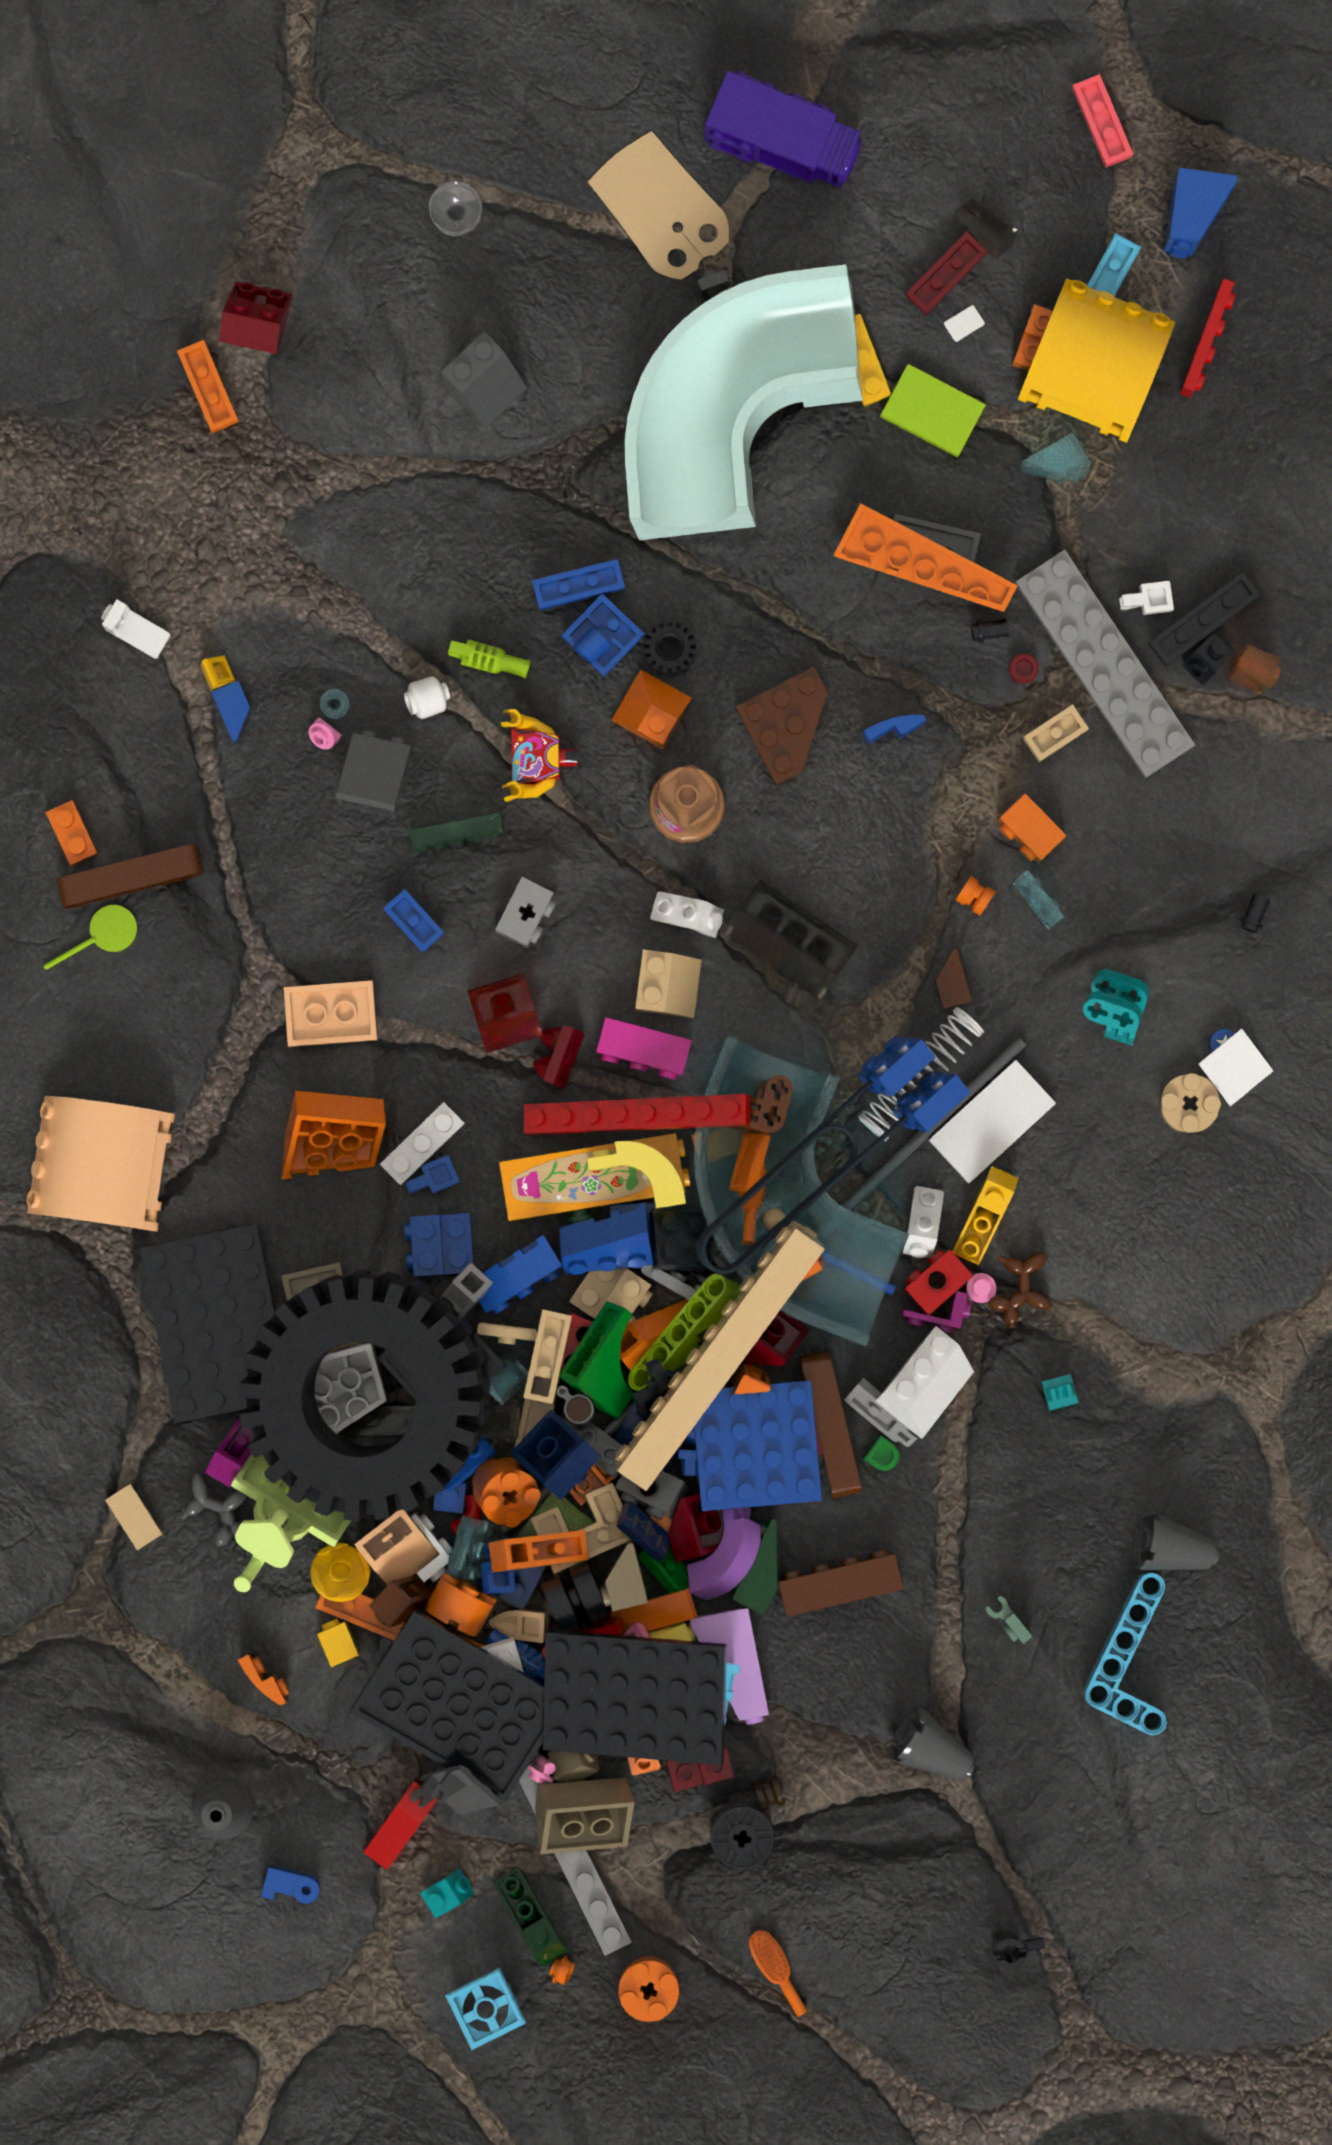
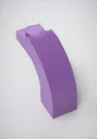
(730, 1560)

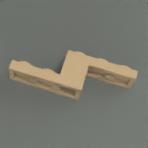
(544, 1370)

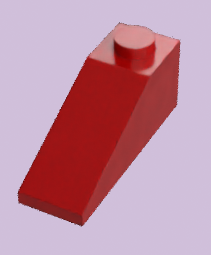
(398, 1828)

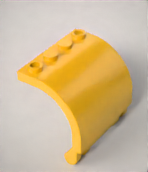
(1097, 359)

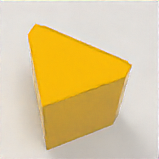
(217, 672)

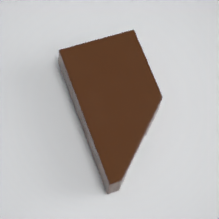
(952, 983)

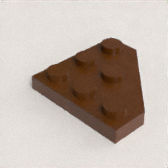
(785, 722)

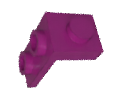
(959, 1310)

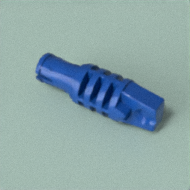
(531, 1659)

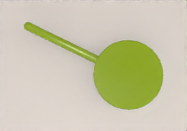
(111, 929)

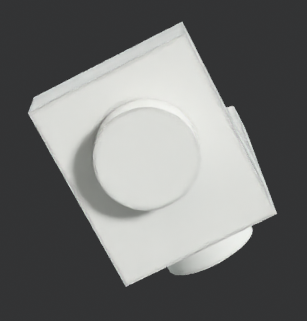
(134, 629)
(687, 913)
(924, 1222)
(436, 1567)

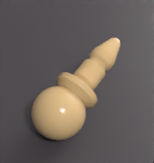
(775, 1215)

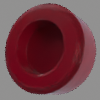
(1023, 668)

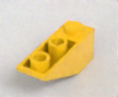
(985, 1215)

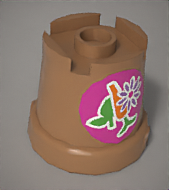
(686, 804)

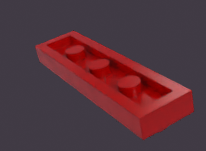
(1213, 327)

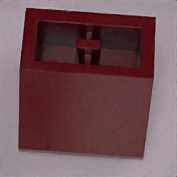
(255, 317)

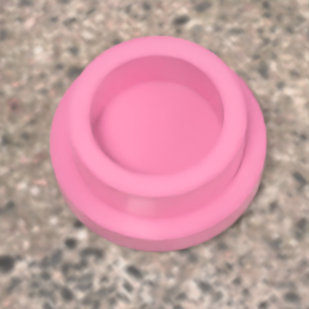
(981, 1287)

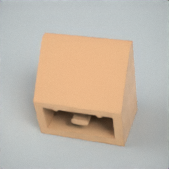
(396, 1547)

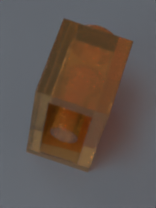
(1255, 669)

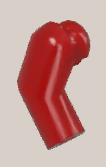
(472, 1510)

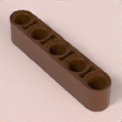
(130, 876)
(831, 1425)

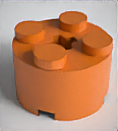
(505, 1491)
(460, 1604)
(656, 2004)

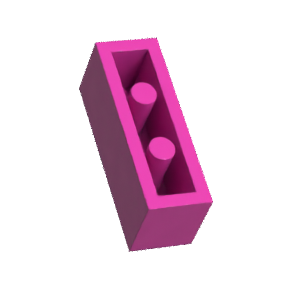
(643, 1048)

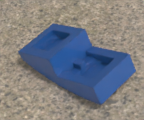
(901, 725)

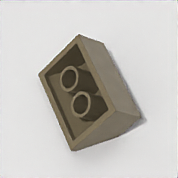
(625, 1581)
(583, 1815)

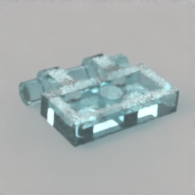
(1038, 899)
(469, 1548)

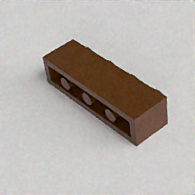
(840, 1584)

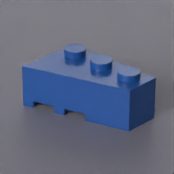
(607, 1244)
(519, 1274)

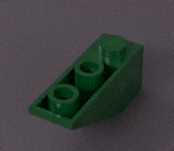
(760, 1582)
(530, 1917)

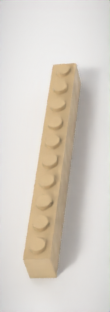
(718, 1356)

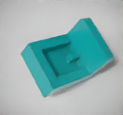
(447, 1893)

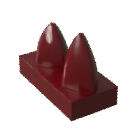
(565, 1046)

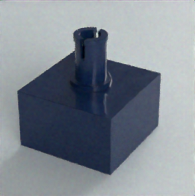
(555, 1455)

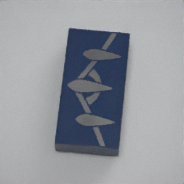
(643, 1531)

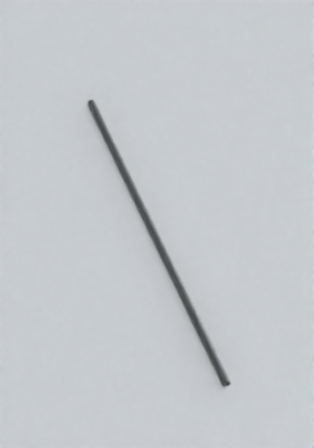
(867, 1187)

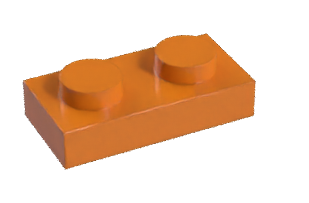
(71, 833)

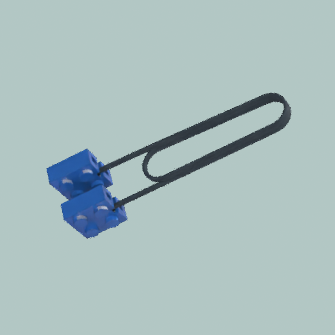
(880, 1074)

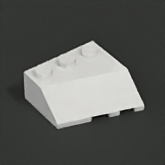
(348, 1385)

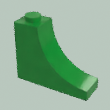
(595, 1363)

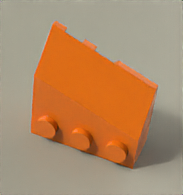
(332, 1133)

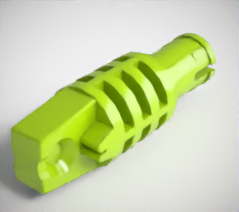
(488, 658)

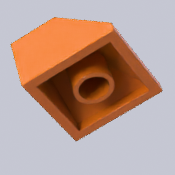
(651, 709)

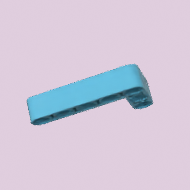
(1123, 1656)

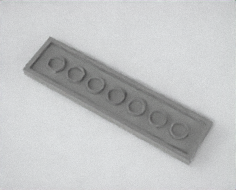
(1105, 664)

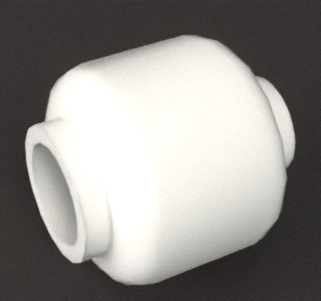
(426, 697)

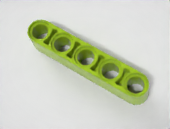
(680, 1335)

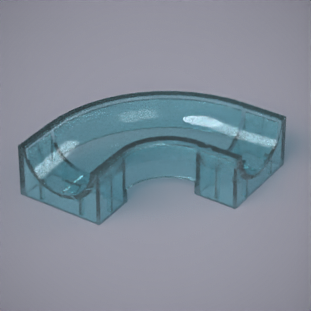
(857, 1248)

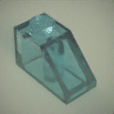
(1058, 461)
(507, 1381)

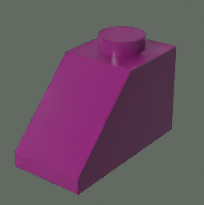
(231, 1454)

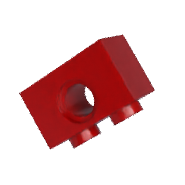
(954, 1274)

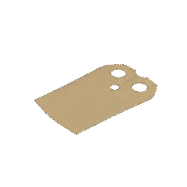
(652, 192)

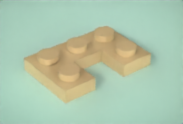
(599, 1536)

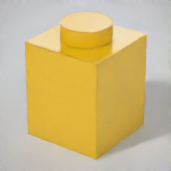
(338, 1642)

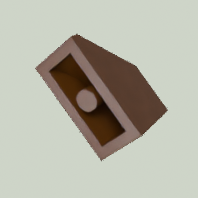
(399, 1599)

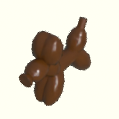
(1024, 1295)

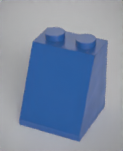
(1193, 207)

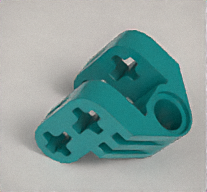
(1118, 1009)

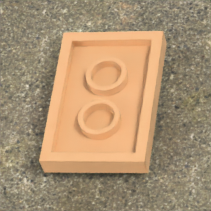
(330, 1013)

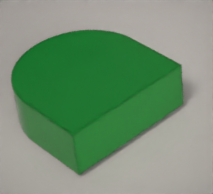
(883, 1454)

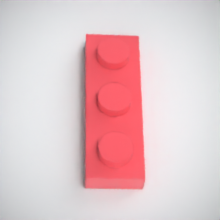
(1102, 121)

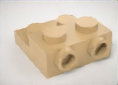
(615, 1286)

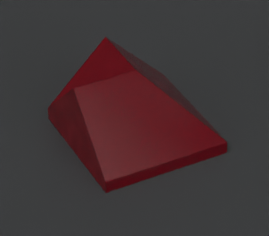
(777, 1341)

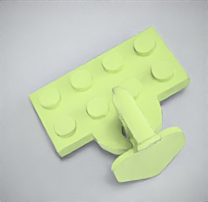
(272, 1510)

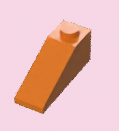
(538, 1551)

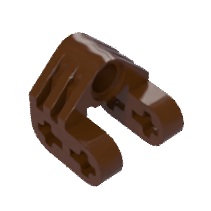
(766, 1103)

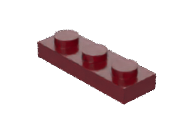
(946, 273)

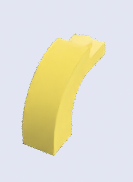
(656, 1167)

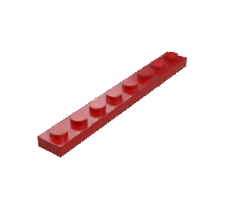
(637, 1114)

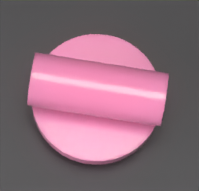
(323, 734)
(541, 1770)

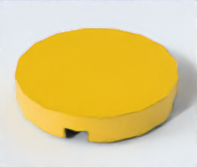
(340, 1572)

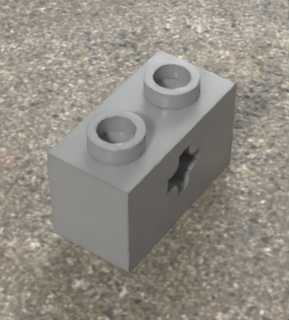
(512, 923)

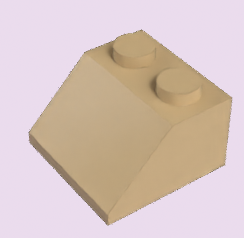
(668, 984)

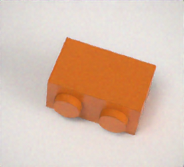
(1030, 829)

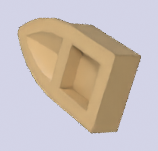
(522, 1624)

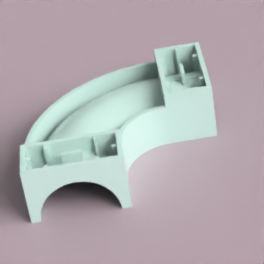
(717, 383)

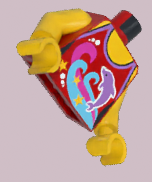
(534, 756)

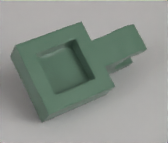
(1014, 1627)

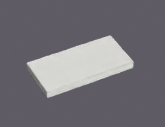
(992, 1121)

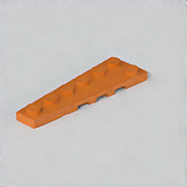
(903, 553)

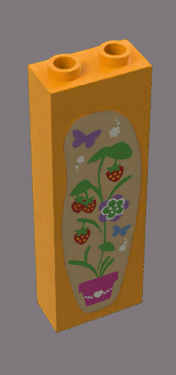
(564, 1184)

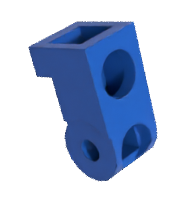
(292, 1883)

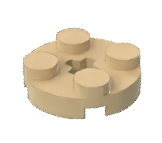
(1190, 1086)

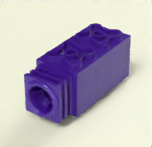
(781, 131)

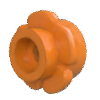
(561, 1970)

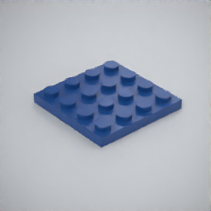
(758, 1448)

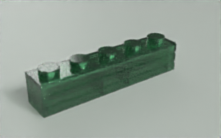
(456, 832)

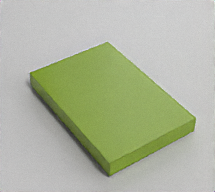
(932, 410)

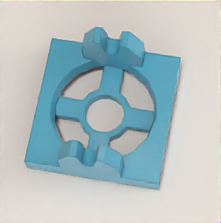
(514, 2018)

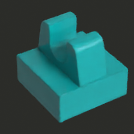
(1059, 1392)

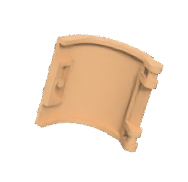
(99, 1162)

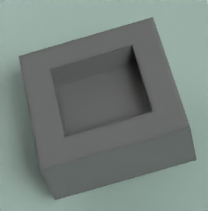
(712, 282)

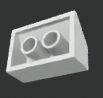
(926, 1382)

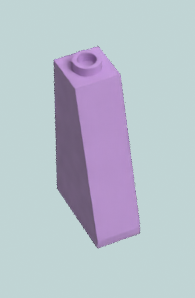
(735, 1630)

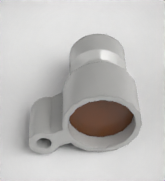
(577, 1408)

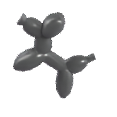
(225, 1508)

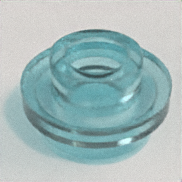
(329, 696)

